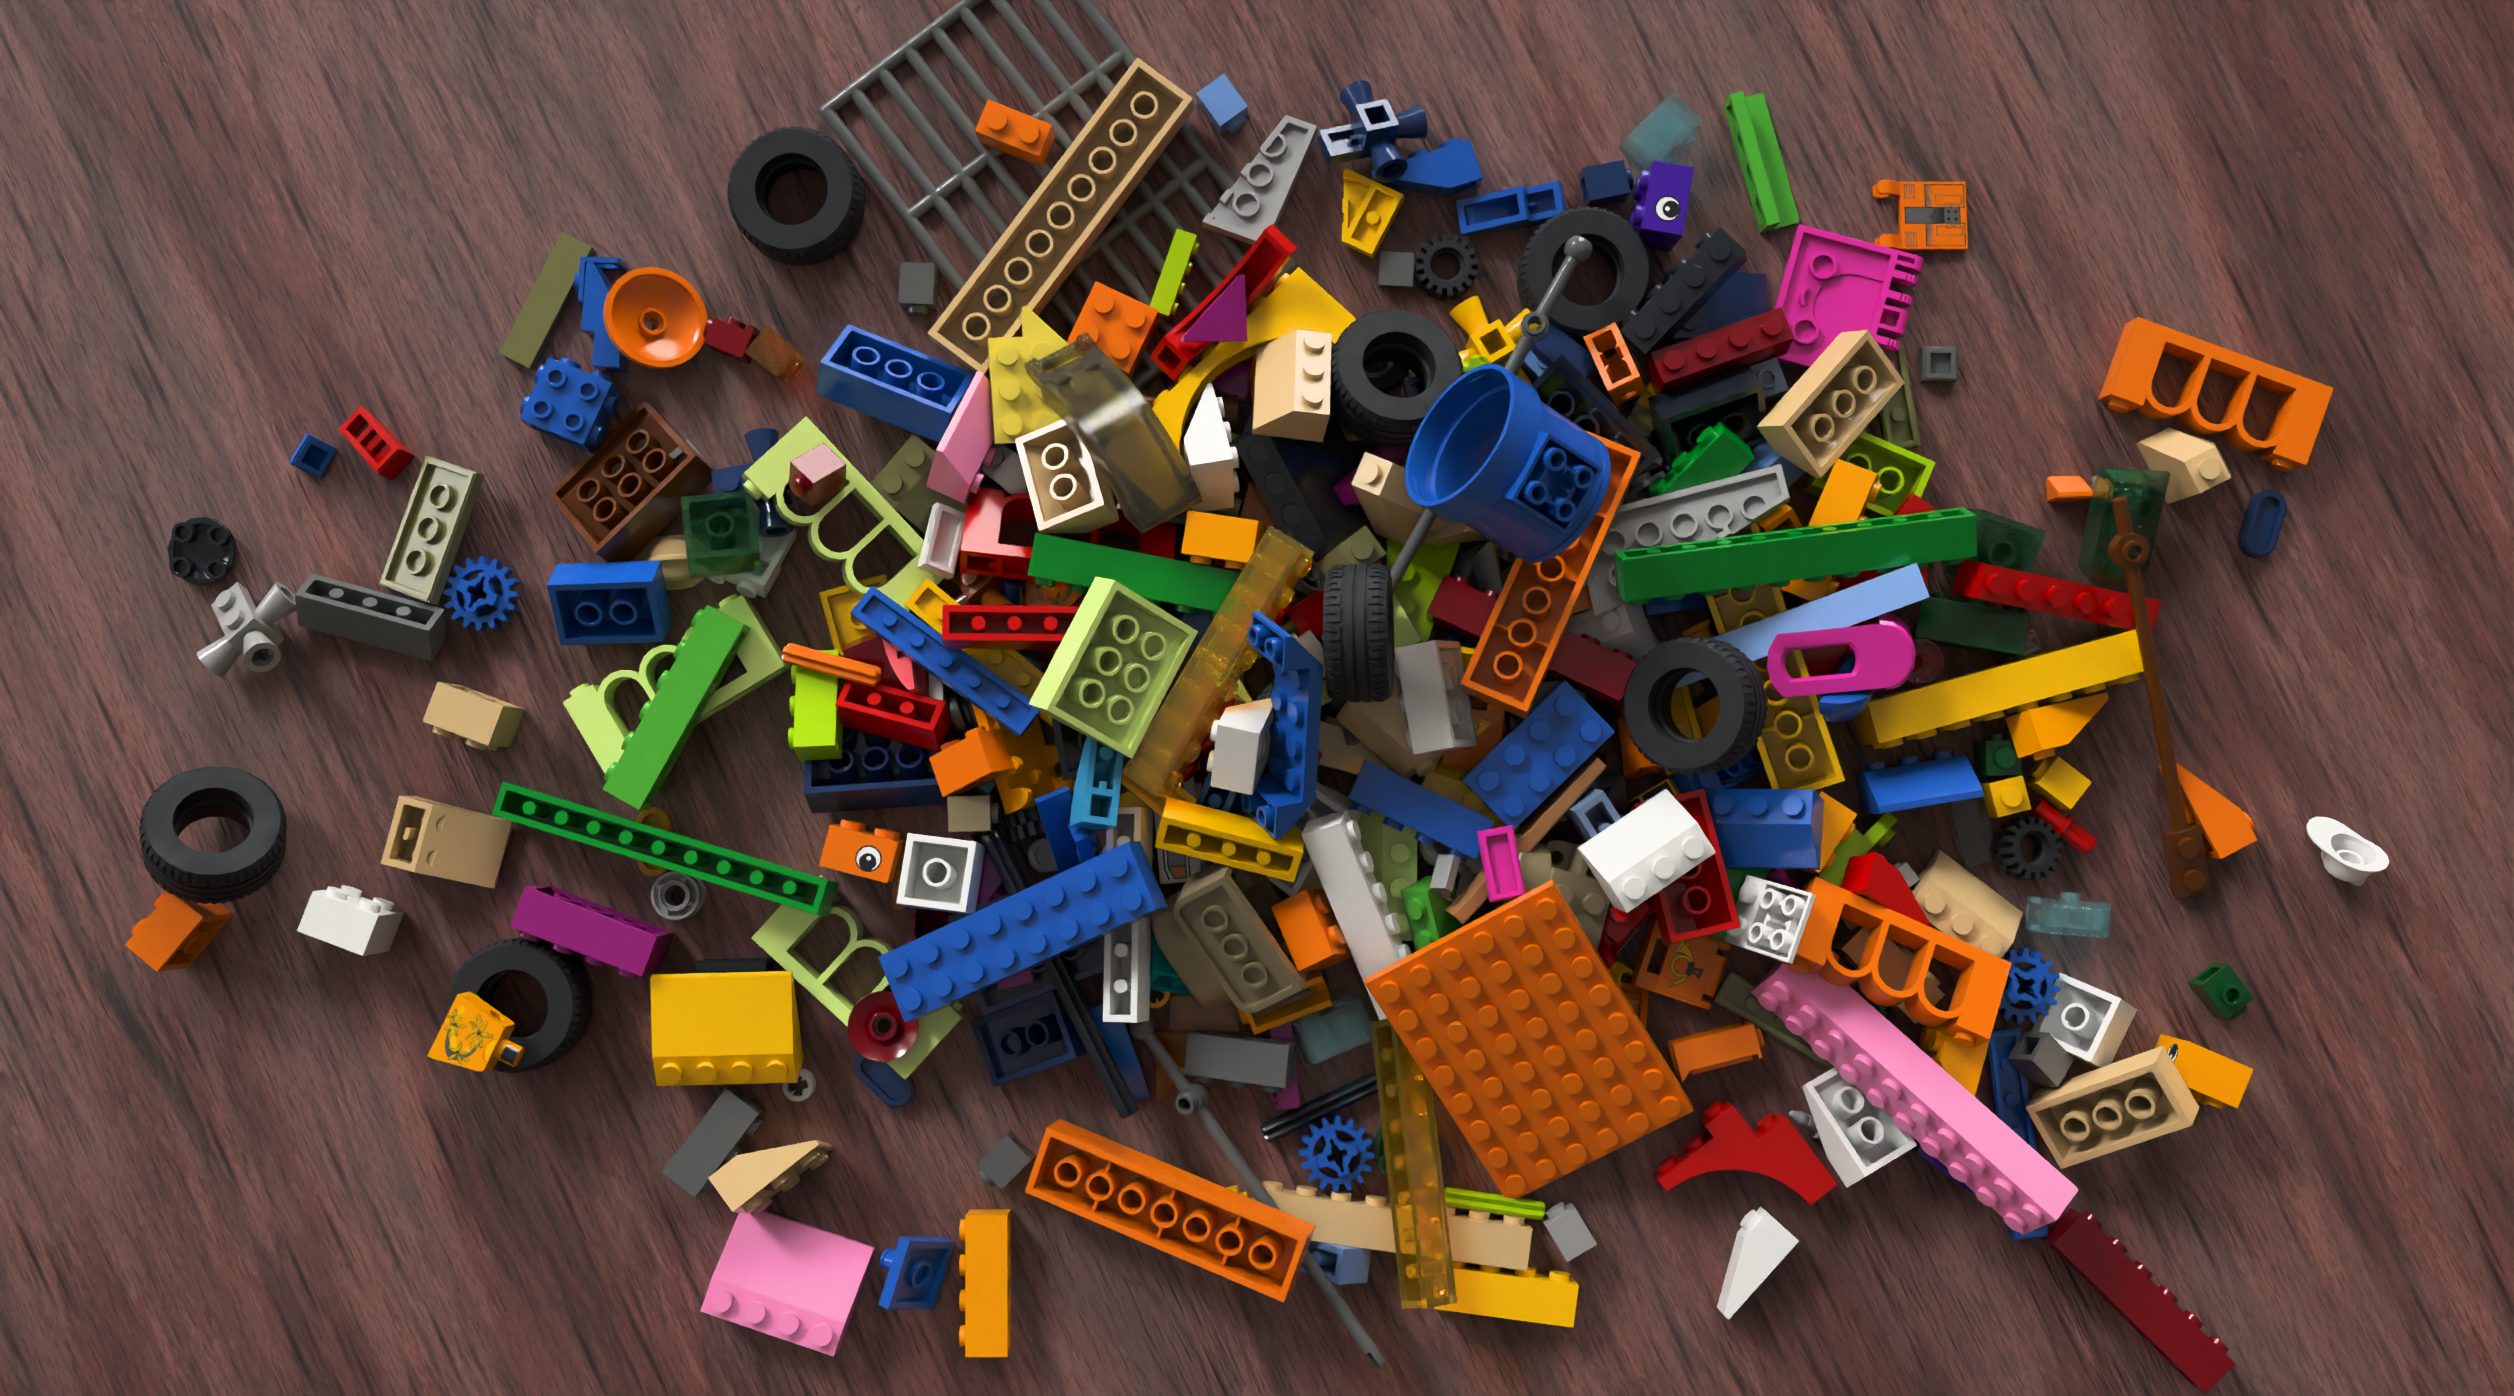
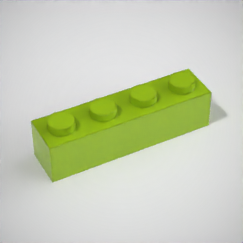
(1173, 273)

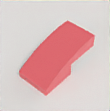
(907, 671)

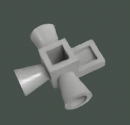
(248, 629)

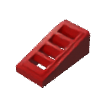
(391, 458)

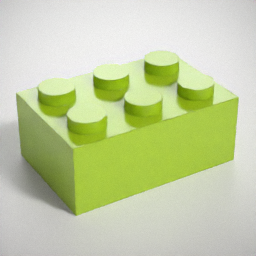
(1898, 472)

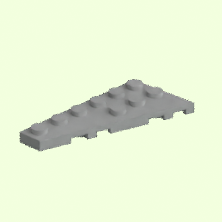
(1684, 516)

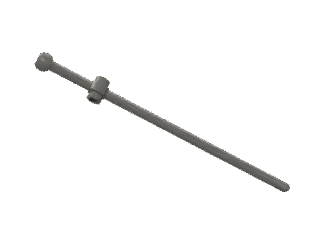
(1577, 251)
(1193, 1100)

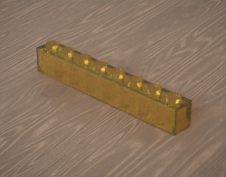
(1217, 664)
(1413, 1174)

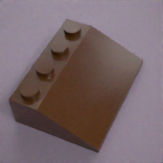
(631, 485)

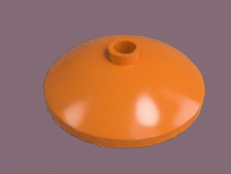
(666, 302)

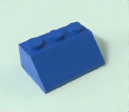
(1916, 783)
(1768, 827)

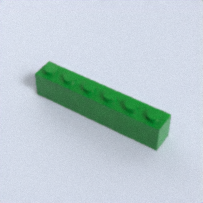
(1147, 575)

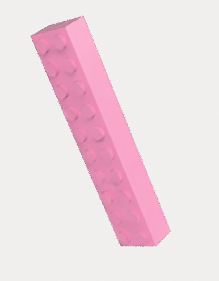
(1919, 1097)

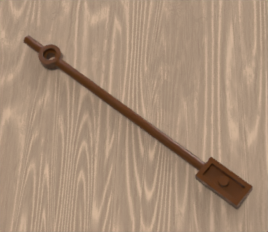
(2184, 842)

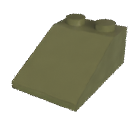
(905, 481)

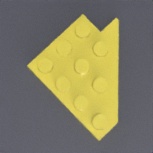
(1015, 398)

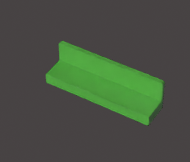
(1761, 161)

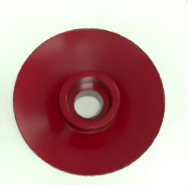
(868, 1038)

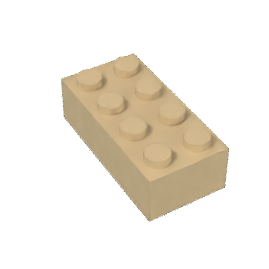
(2113, 1107)

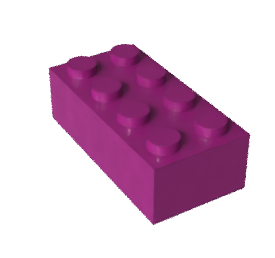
(591, 930)

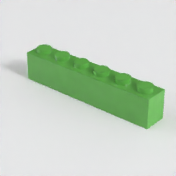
(675, 708)

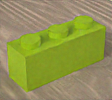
(816, 721)

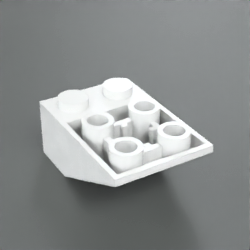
(1210, 456)
(1770, 918)

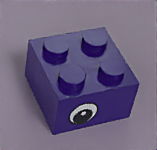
(1661, 204)

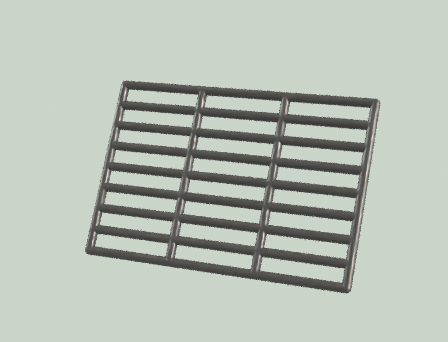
(990, 156)

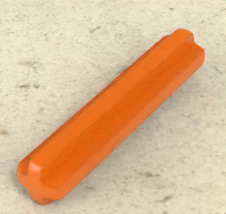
(831, 664)

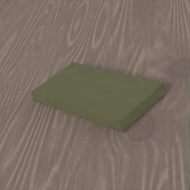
(431, 530)

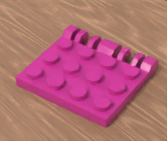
(1842, 287)

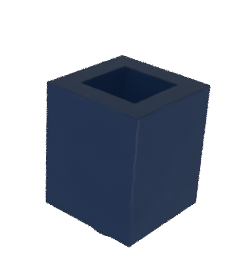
(1605, 183)

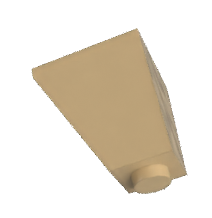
(2190, 460)
(1386, 501)
(1383, 731)

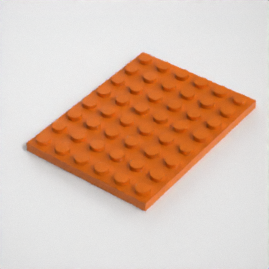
(1529, 1042)

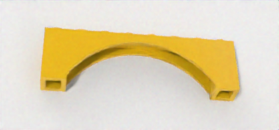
(1292, 306)

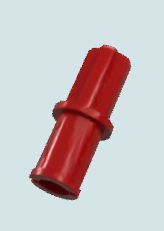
(2063, 824)

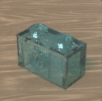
(1662, 133)
(2068, 915)
(1333, 1030)

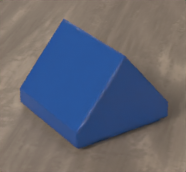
(313, 455)

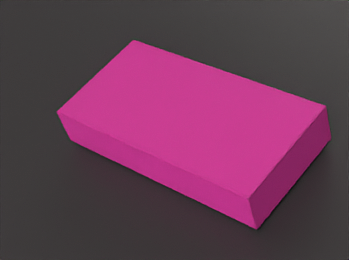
(1501, 863)

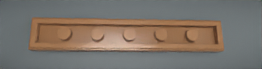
(1531, 832)

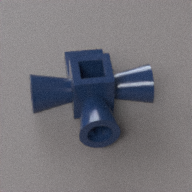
(1372, 132)
(730, 480)

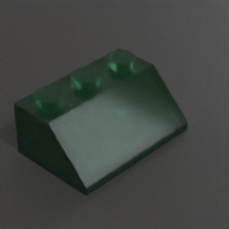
(2145, 499)

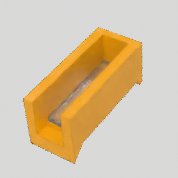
(1313, 998)

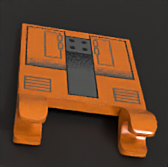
(1929, 215)

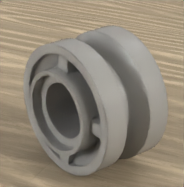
(662, 898)

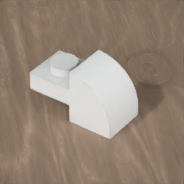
(1007, 470)

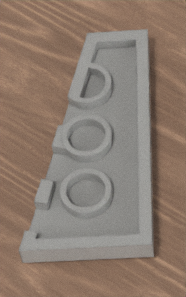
(1264, 184)

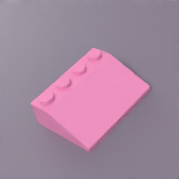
(788, 1280)

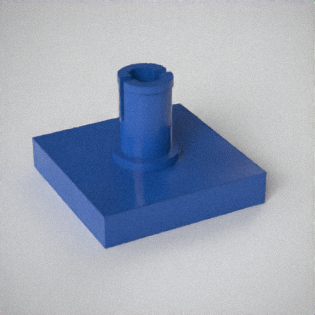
(915, 1272)

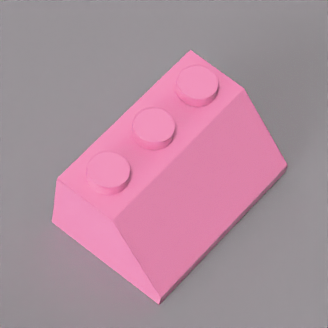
(965, 444)

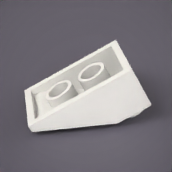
(1851, 1129)

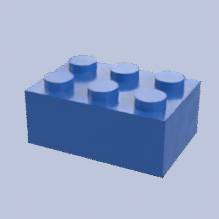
(610, 602)

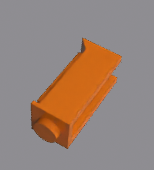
(1715, 1049)

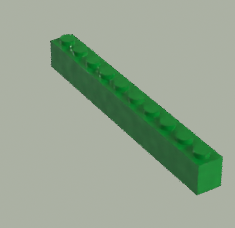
(1795, 555)
(666, 849)

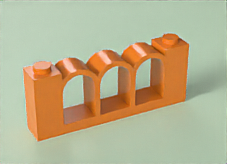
(2294, 422)
(1978, 984)

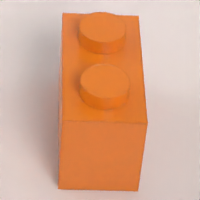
(1015, 133)
(971, 761)

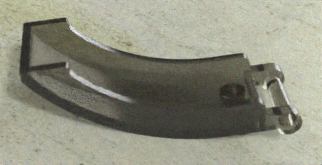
(1117, 432)

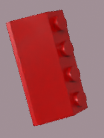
(1702, 898)

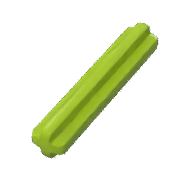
(1494, 1203)

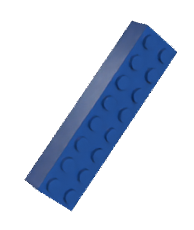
(1023, 931)

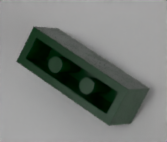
(1973, 625)

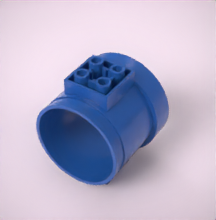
(1507, 465)

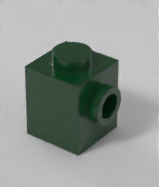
(1996, 756)
(2221, 991)

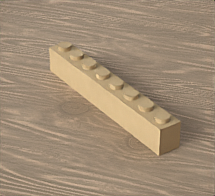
(1369, 1225)

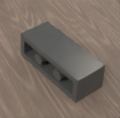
(1240, 1060)
(715, 1141)

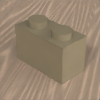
(974, 813)

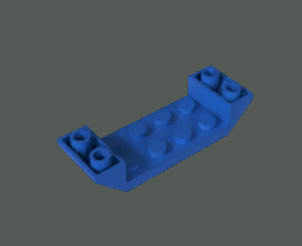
(1294, 733)

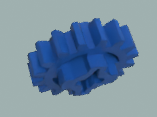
(489, 582)
(2033, 976)
(1321, 1159)

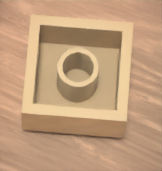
(473, 716)

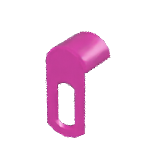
(1881, 651)

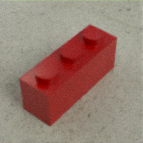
(894, 714)

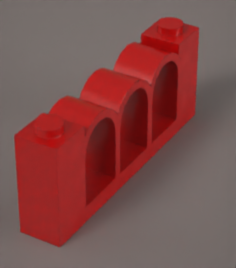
(992, 511)

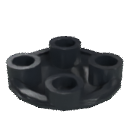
(202, 551)

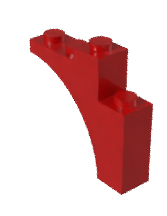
(1260, 267)
(1732, 1145)

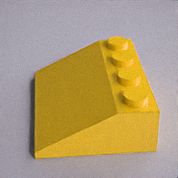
(725, 1028)

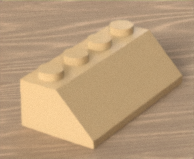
(1831, 403)

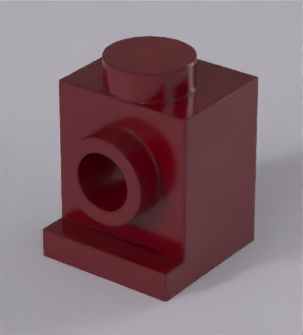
(730, 337)

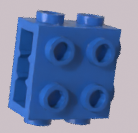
(570, 403)

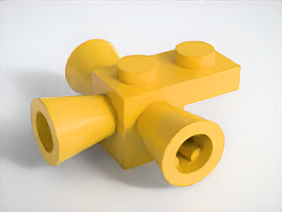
(1489, 339)

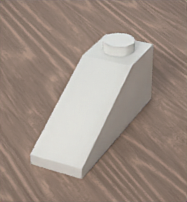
(1755, 1254)

